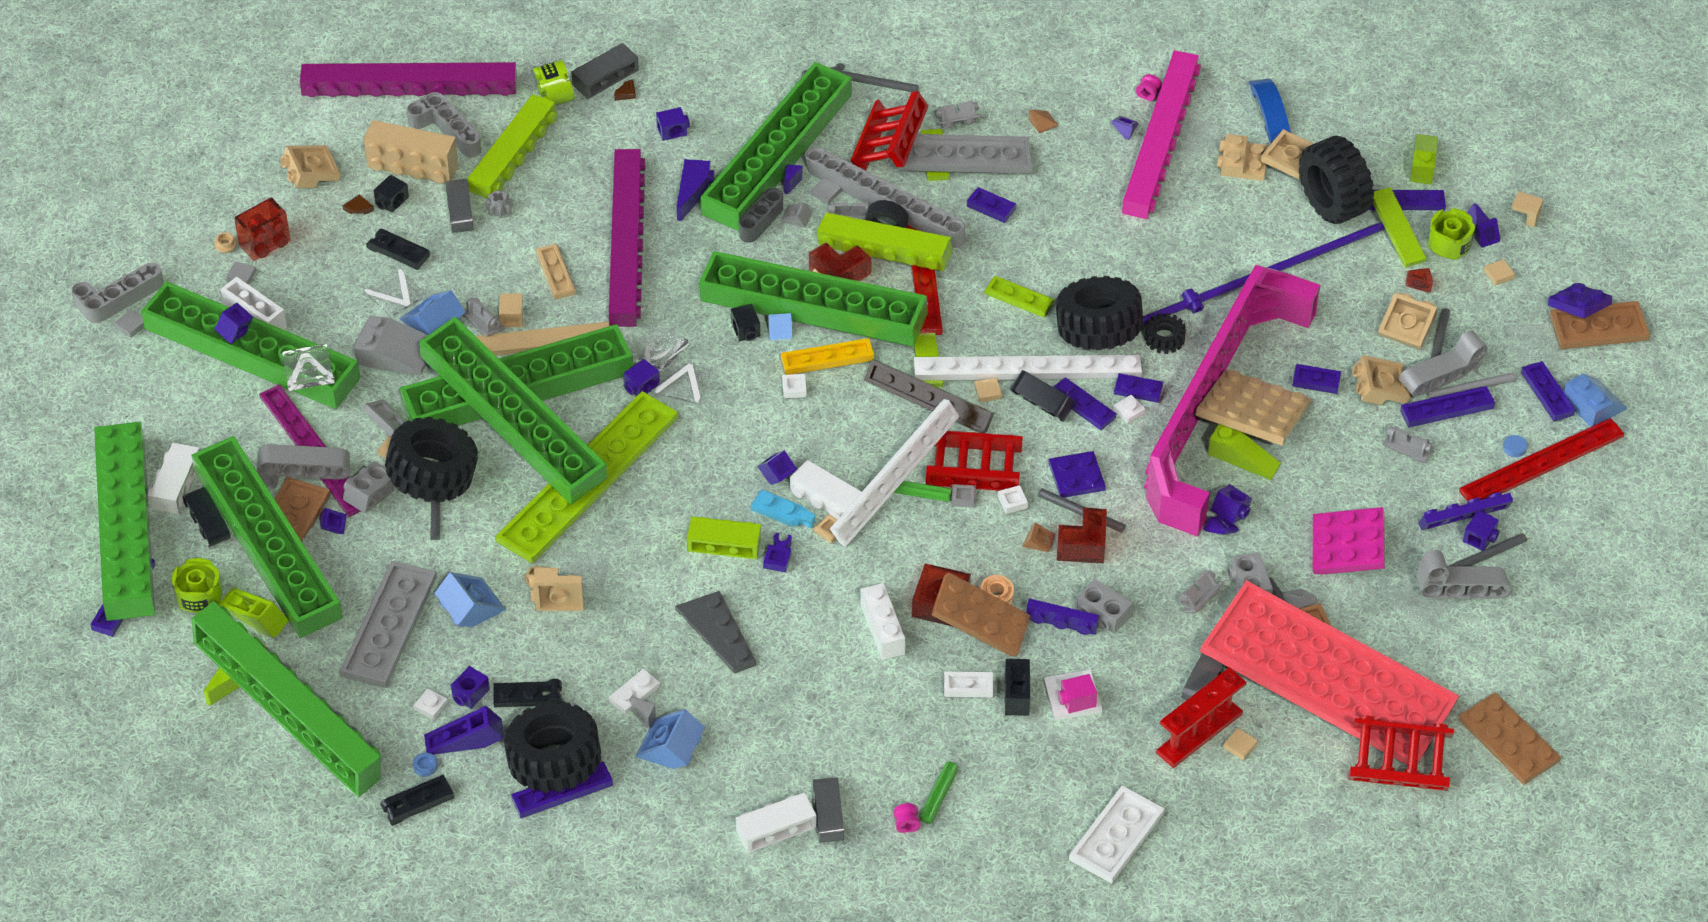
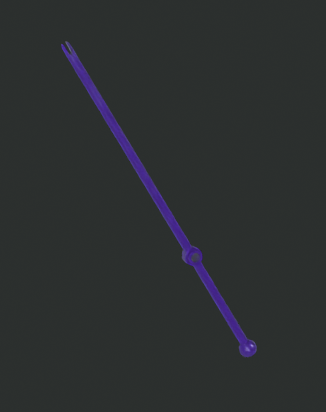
(1193, 300)

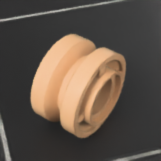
(1000, 585)

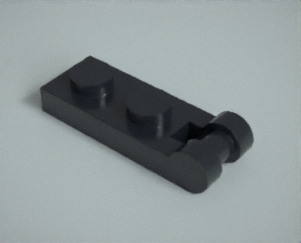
(398, 248)
(527, 693)
(417, 799)

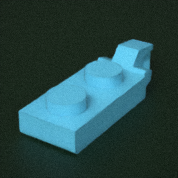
(782, 510)

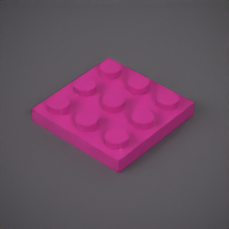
(1349, 541)

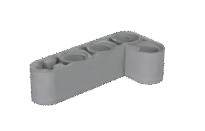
(438, 110)
(118, 295)
(1445, 367)
(301, 462)
(1460, 582)

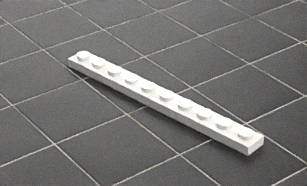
(1039, 366)

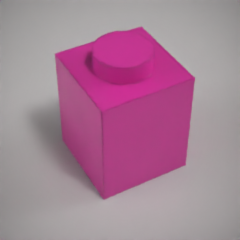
(1078, 693)

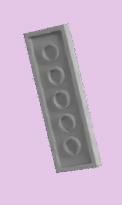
(969, 154)
(388, 624)

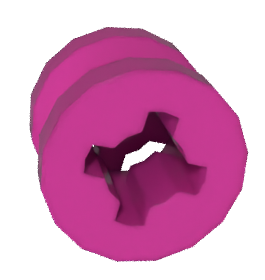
(1148, 87)
(906, 818)

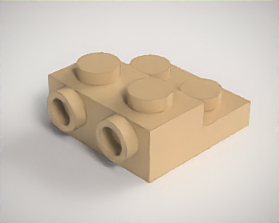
(1285, 153)
(1241, 158)
(309, 165)
(1408, 320)
(1379, 380)
(556, 592)

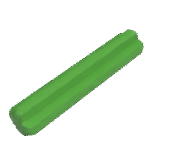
(924, 491)
(938, 792)

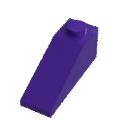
(694, 182)
(466, 733)

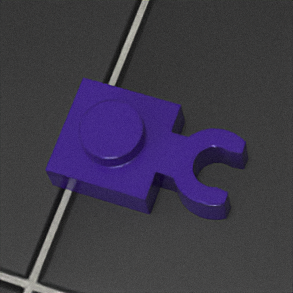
(778, 555)

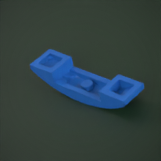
(1271, 107)

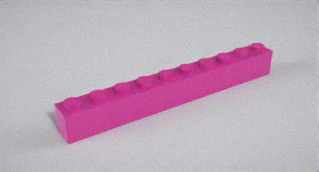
(1161, 135)

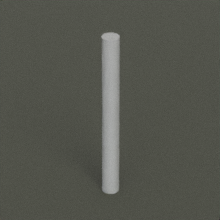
(1492, 381)

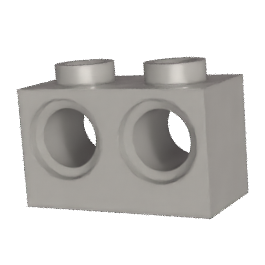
(368, 487)
(1249, 568)
(1108, 604)

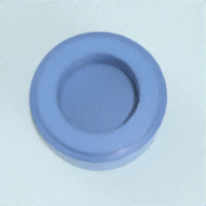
(1515, 446)
(425, 764)

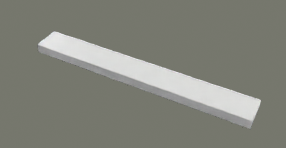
(894, 472)

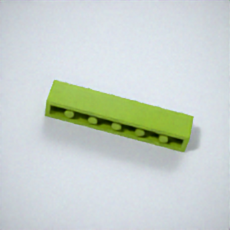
(512, 146)
(886, 241)

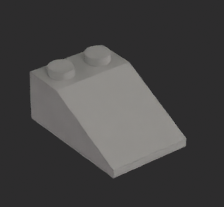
(389, 346)

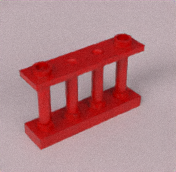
(900, 142)
(981, 478)
(1201, 717)
(1387, 773)

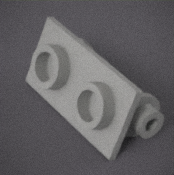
(949, 116)
(857, 211)
(482, 318)
(1410, 446)
(1194, 599)

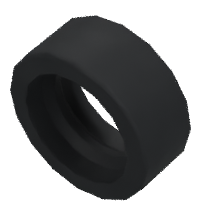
(887, 209)

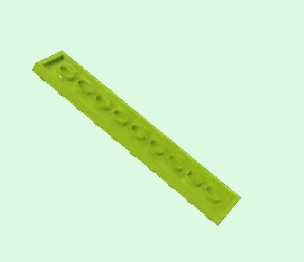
(619, 447)

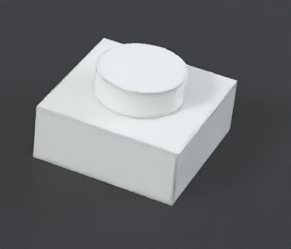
(794, 386)
(1129, 409)
(1012, 499)
(430, 704)

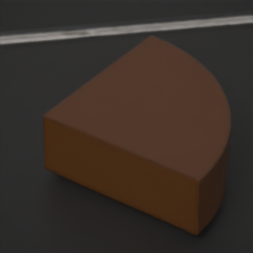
(626, 91)
(358, 205)

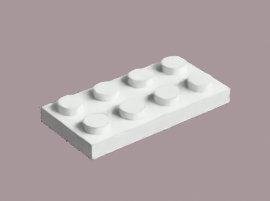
(1116, 834)

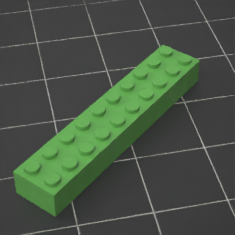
(777, 143)
(814, 298)
(192, 322)
(544, 370)
(513, 410)
(124, 521)
(267, 537)
(287, 698)

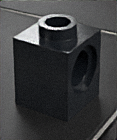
(391, 193)
(745, 322)

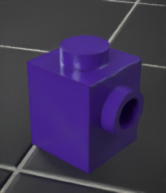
(1481, 530)

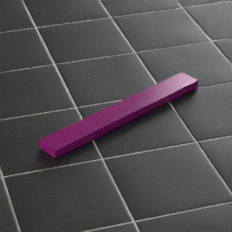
(302, 435)

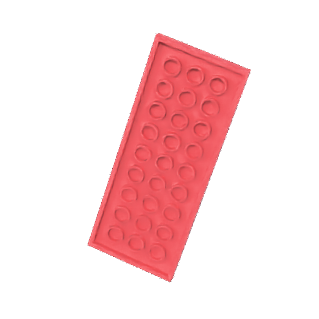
(1324, 669)

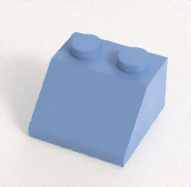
(434, 312)
(1592, 399)
(468, 599)
(671, 740)

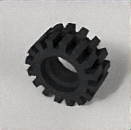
(1165, 323)

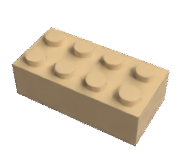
(411, 152)

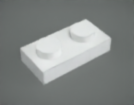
(968, 684)
(639, 686)

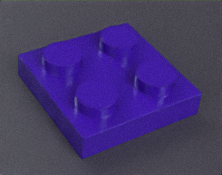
(1580, 300)
(1077, 474)

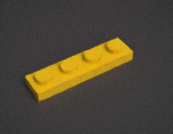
(827, 356)

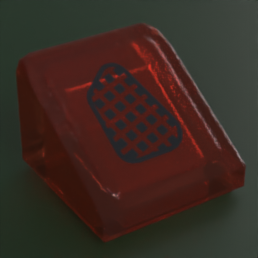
(1420, 279)

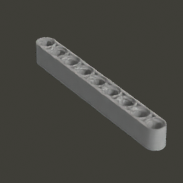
(871, 188)

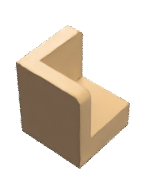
(1528, 204)
(511, 310)

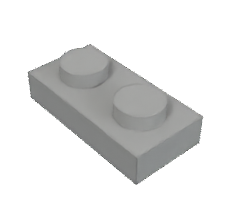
(384, 415)

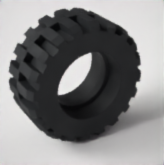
(1336, 179)
(1099, 313)
(425, 477)
(554, 767)

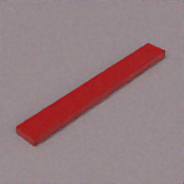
(925, 284)
(1543, 461)

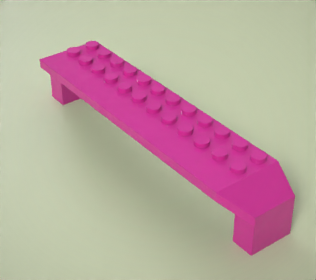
(1264, 297)

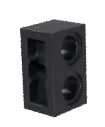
(1017, 687)

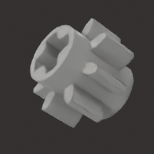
(499, 203)

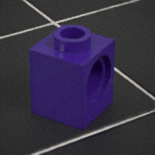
(672, 123)
(233, 323)
(641, 378)
(777, 467)
(1231, 504)
(473, 680)

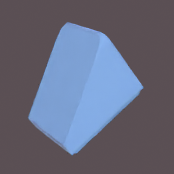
(780, 326)

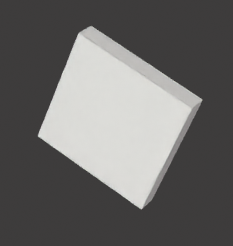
(1053, 685)

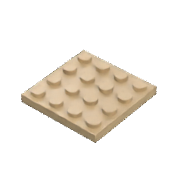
(1253, 406)

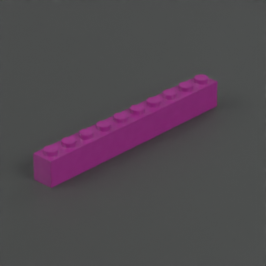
(408, 79)
(625, 238)

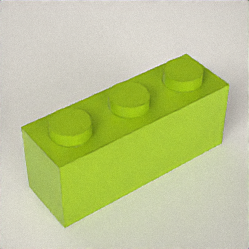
(724, 537)

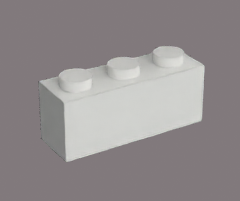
(253, 302)
(173, 479)
(822, 489)
(882, 621)
(775, 822)

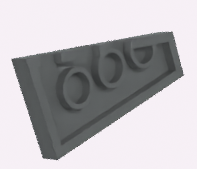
(718, 629)

